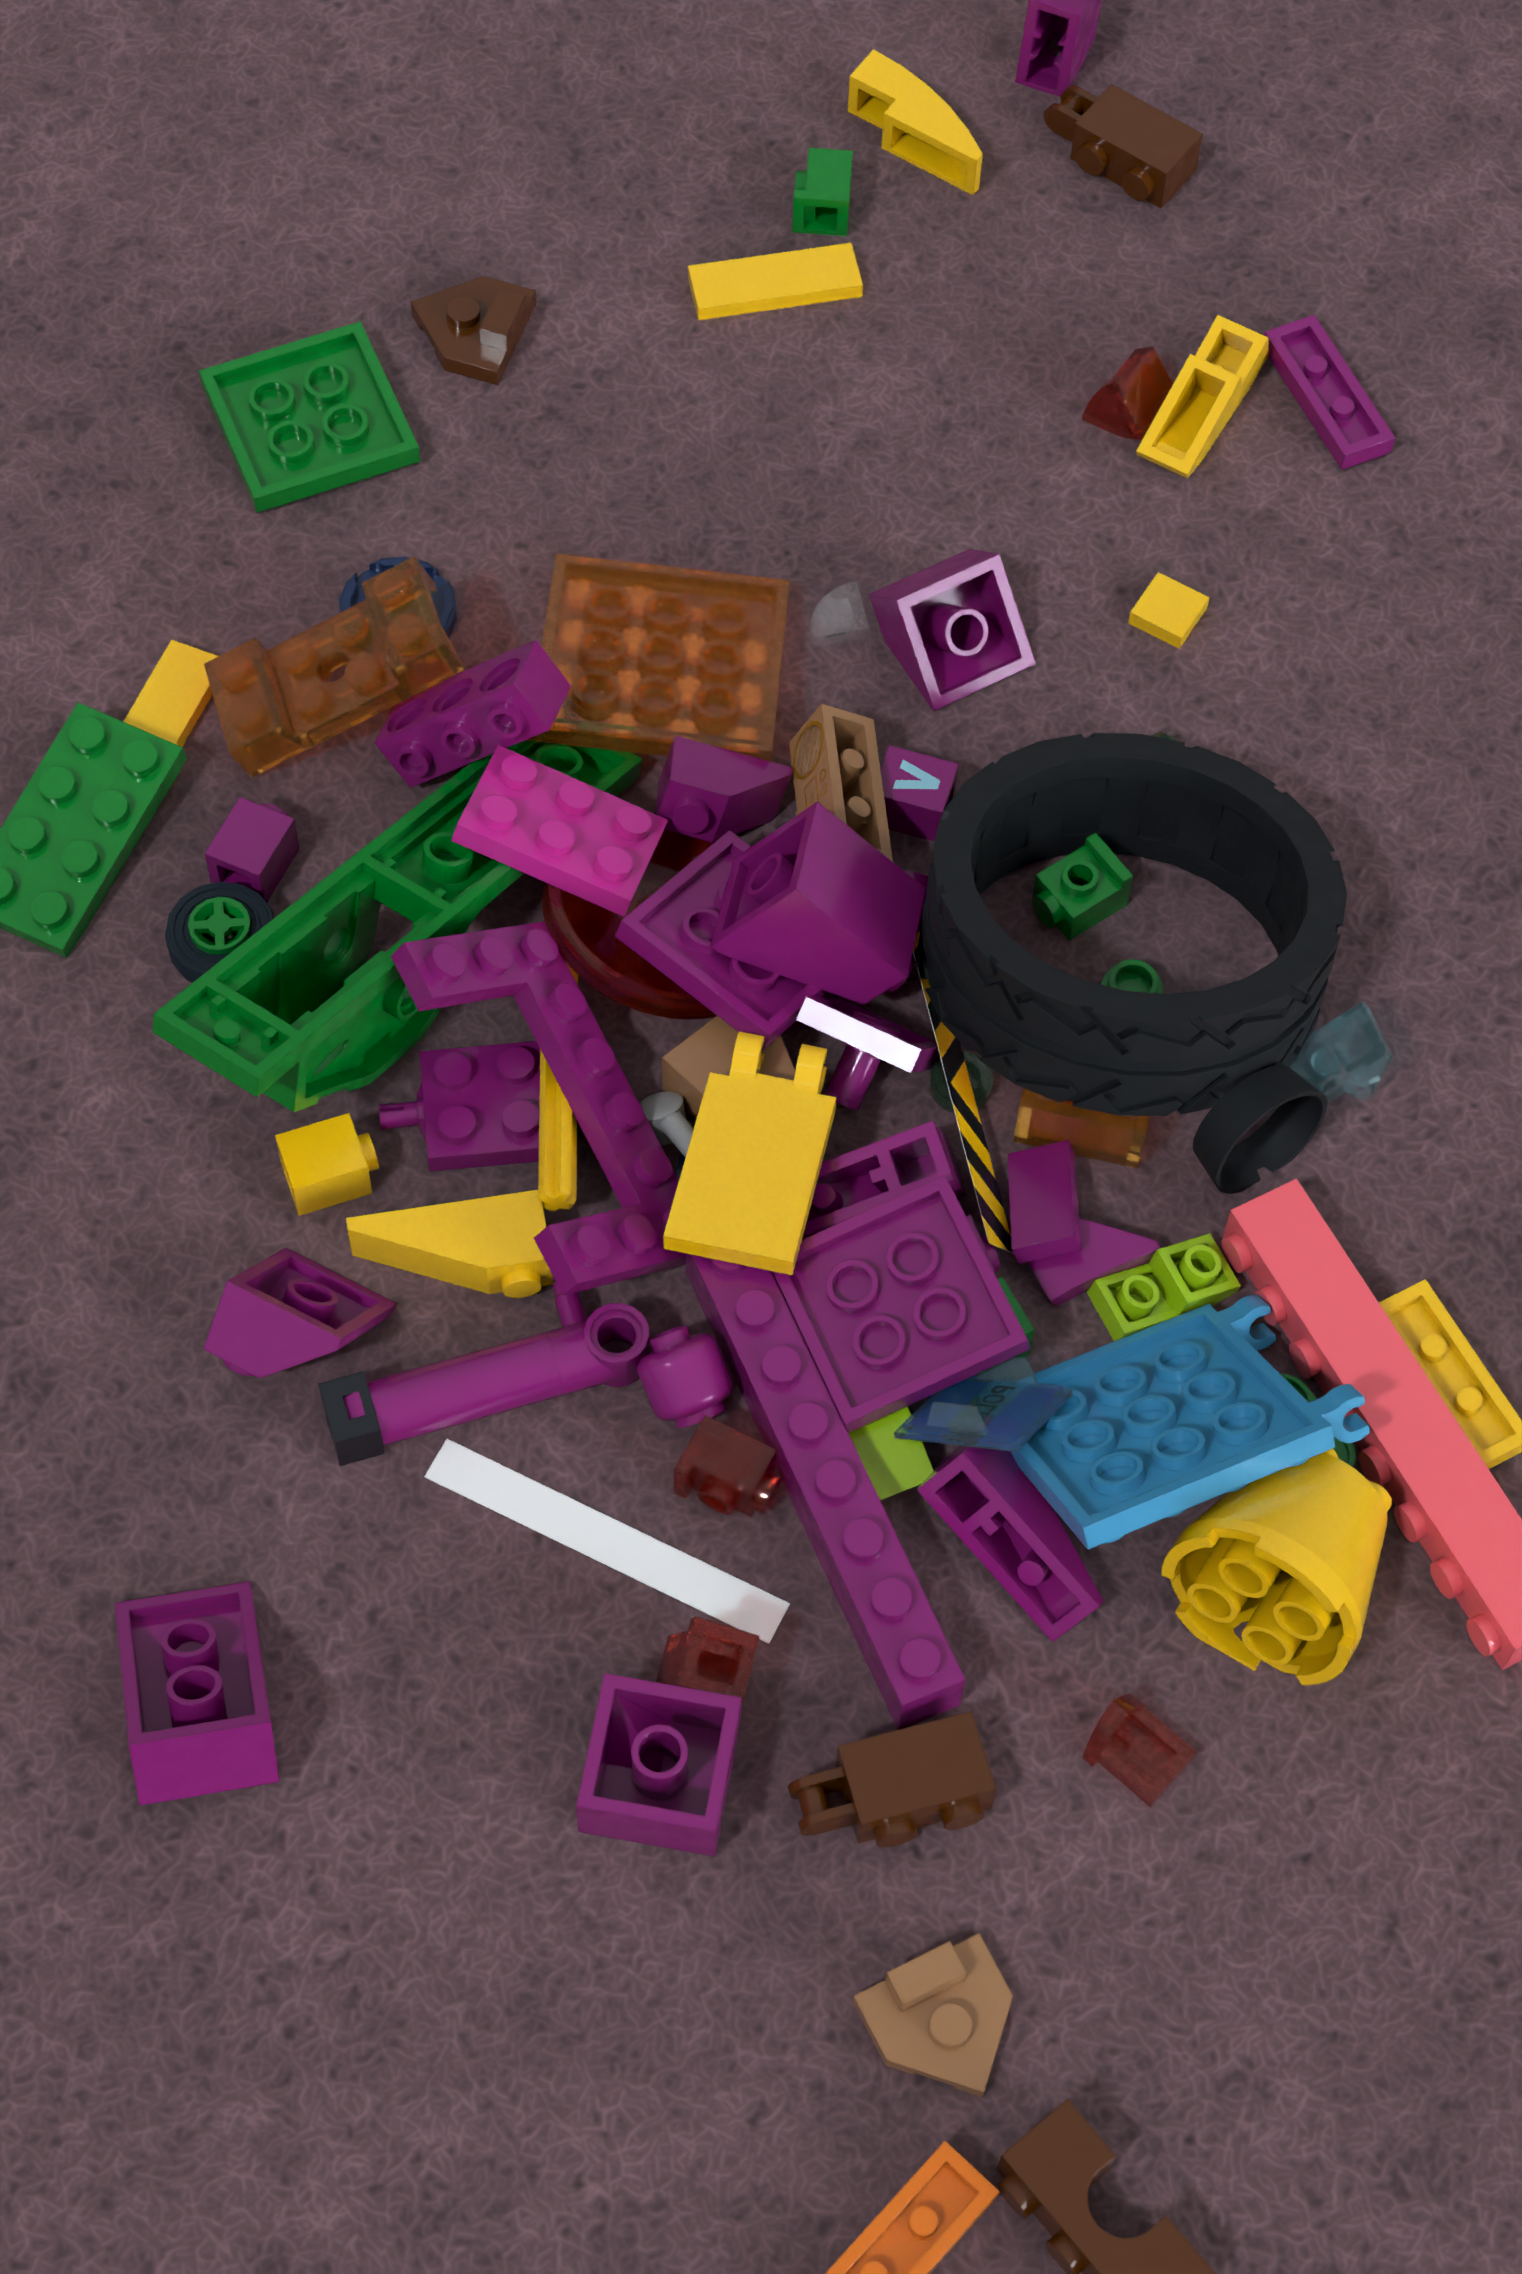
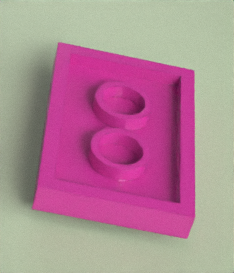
(560, 830)

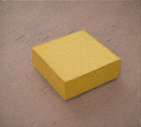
(1168, 610)

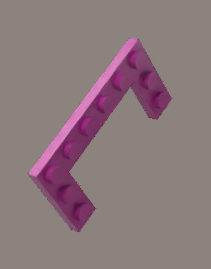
(528, 966)

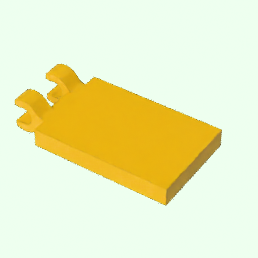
(753, 1162)

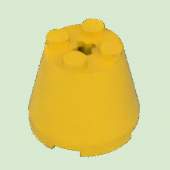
(1290, 1560)

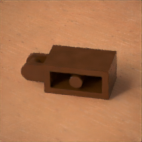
(1126, 141)
(901, 1783)

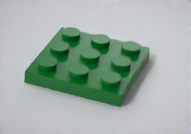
(309, 416)

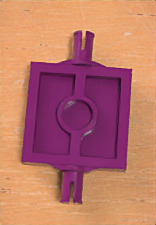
(475, 1106)

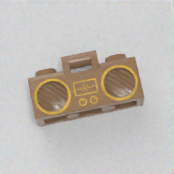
(840, 768)

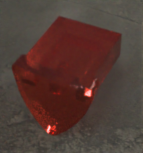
(1132, 397)
(1138, 1749)

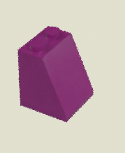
(821, 909)

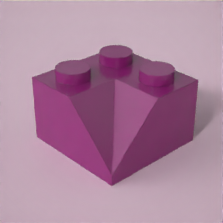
(659, 1764)

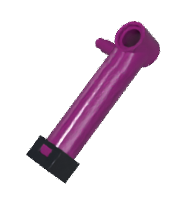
(486, 1381)

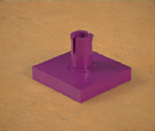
(867, 1042)

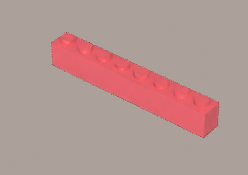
(1414, 1441)

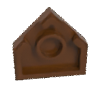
(475, 325)

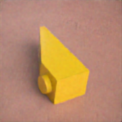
(467, 1242)

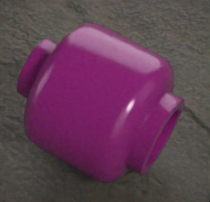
(684, 1376)

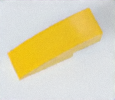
(914, 121)
(1204, 396)

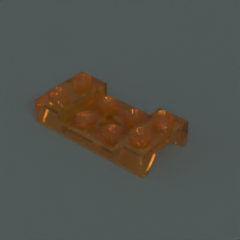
(281, 697)

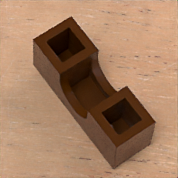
(1051, 2178)

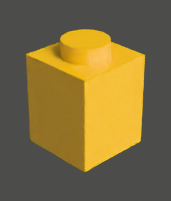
(326, 1163)

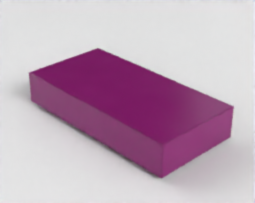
(1043, 1202)

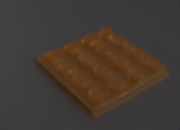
(664, 656)

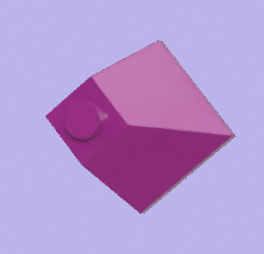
(289, 1314)

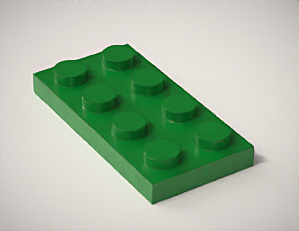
(79, 825)

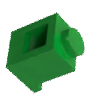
(823, 193)
(1075, 907)

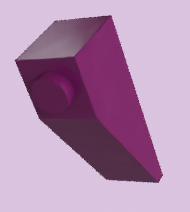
(879, 1173)
(1013, 1535)

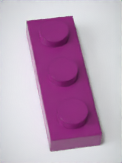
(1328, 392)

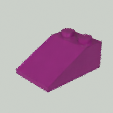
(195, 1693)

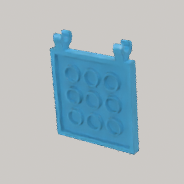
(1176, 1422)

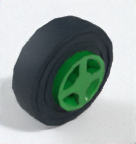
(211, 915)

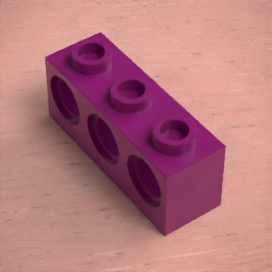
(473, 714)

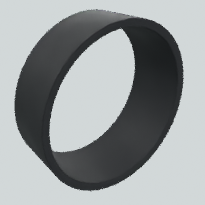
(1274, 1143)

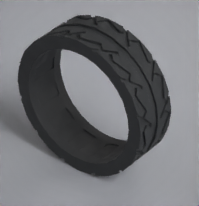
(1154, 802)

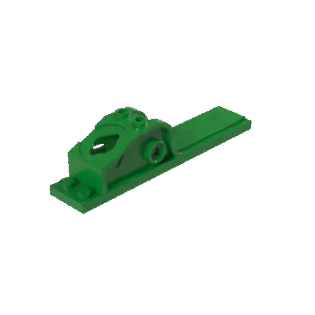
(298, 1001)

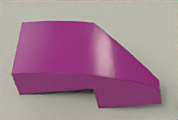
(1102, 1253)

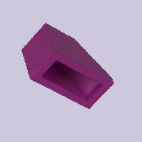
(717, 790)

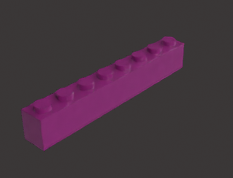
(830, 1490)

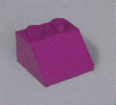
(954, 626)

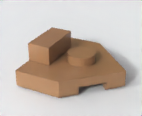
(940, 2014)

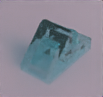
(1345, 1055)

